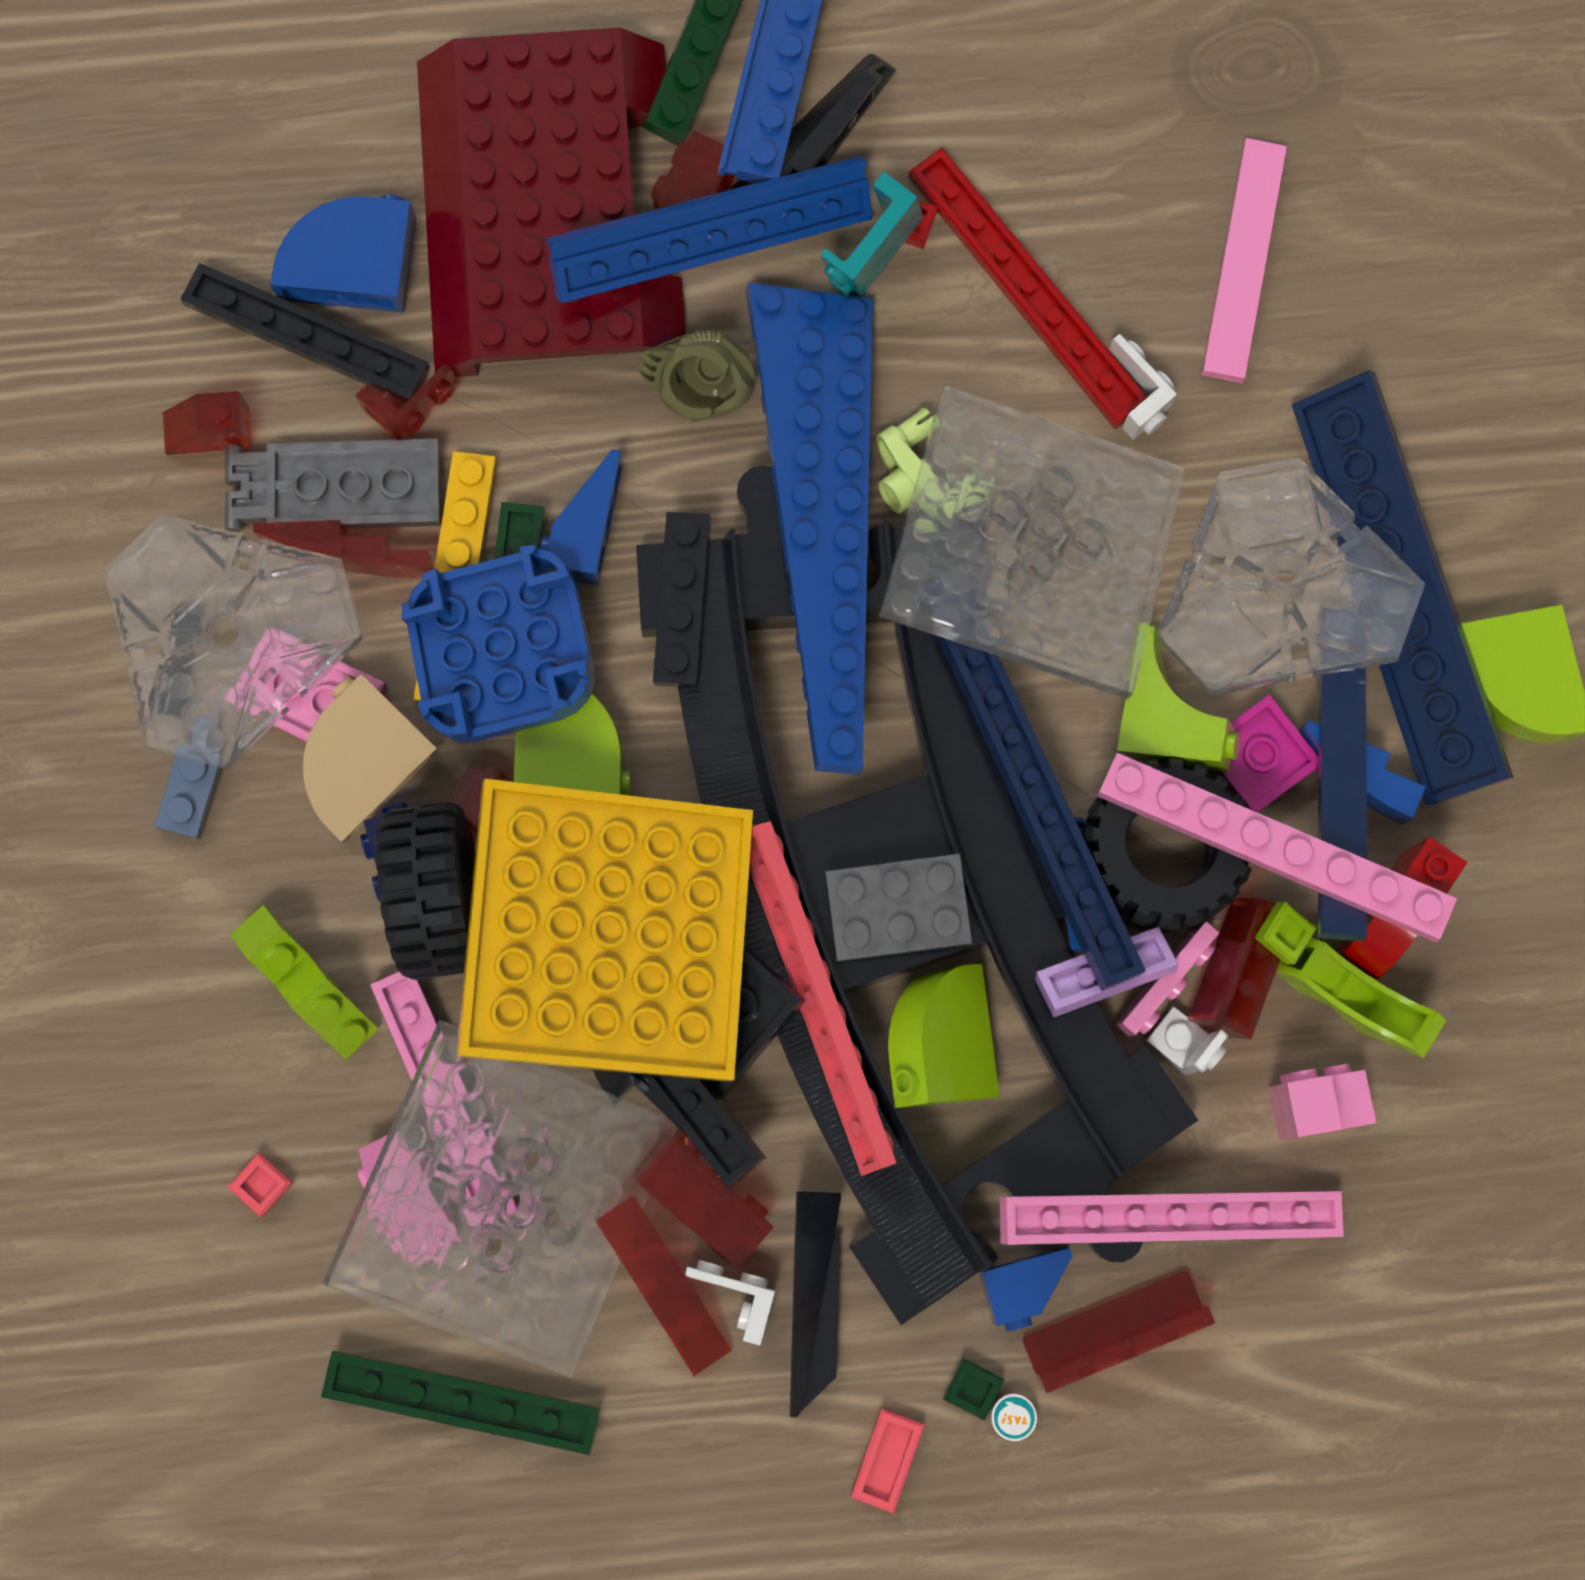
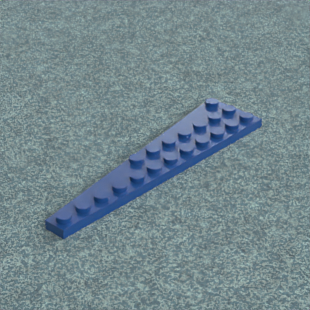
(817, 413)

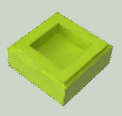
(1285, 933)

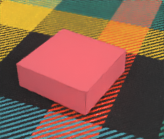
(260, 1185)

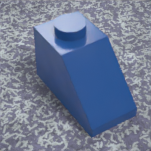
(1023, 1287)

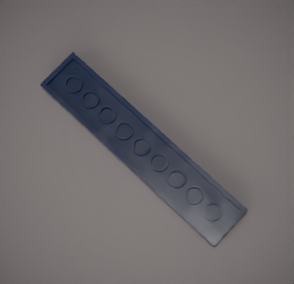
(1436, 679)

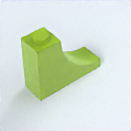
(1165, 727)

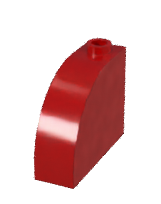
(1385, 942)

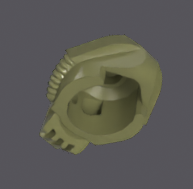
(699, 374)

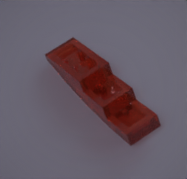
(359, 553)
(663, 1285)

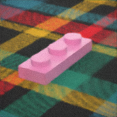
(1142, 1012)

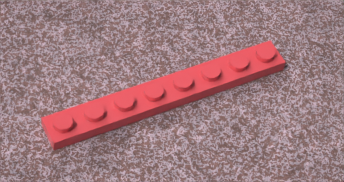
(821, 1010)

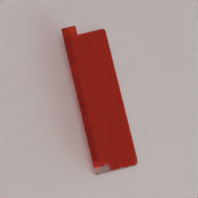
(1116, 1331)

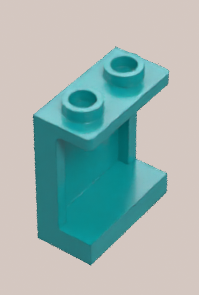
(880, 244)

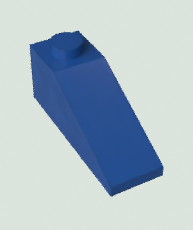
(583, 527)

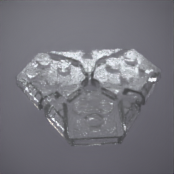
(183, 592)
(1240, 622)

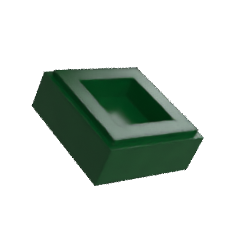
(973, 1389)

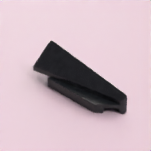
(834, 117)

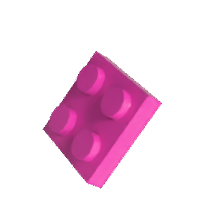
(1270, 756)

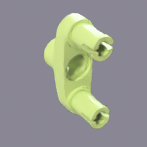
(902, 463)

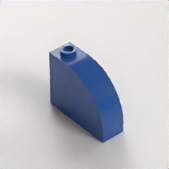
(348, 254)

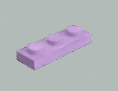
(1074, 985)

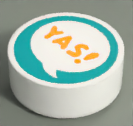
(1013, 1417)

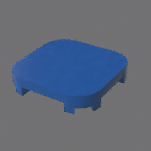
(499, 645)

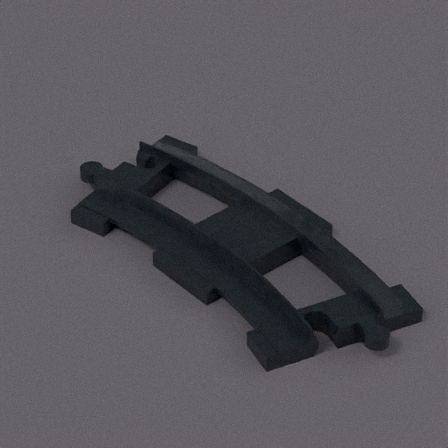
(1114, 1103)

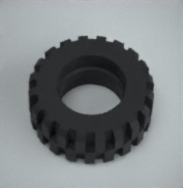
(426, 887)
(1150, 903)

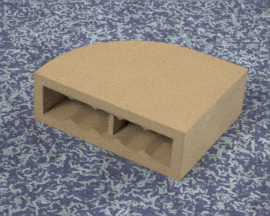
(359, 756)

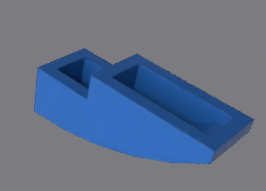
(1385, 791)

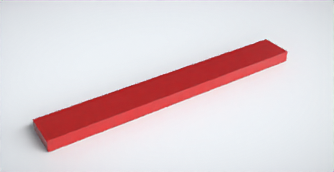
(1027, 287)

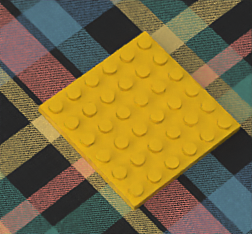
(605, 932)

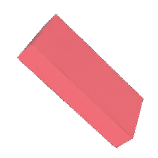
(887, 1460)

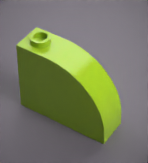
(1530, 674)
(573, 753)
(943, 1040)

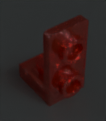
(411, 416)

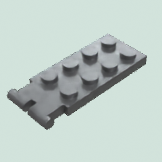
(343, 481)

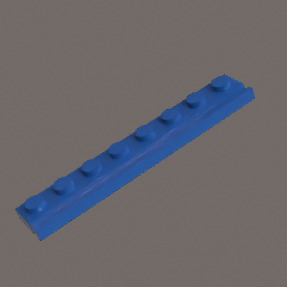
(769, 89)
(709, 229)

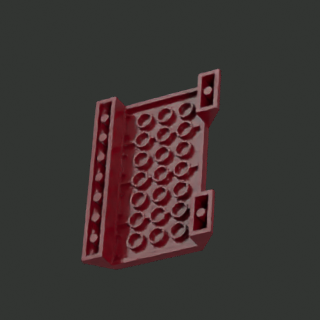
(523, 148)

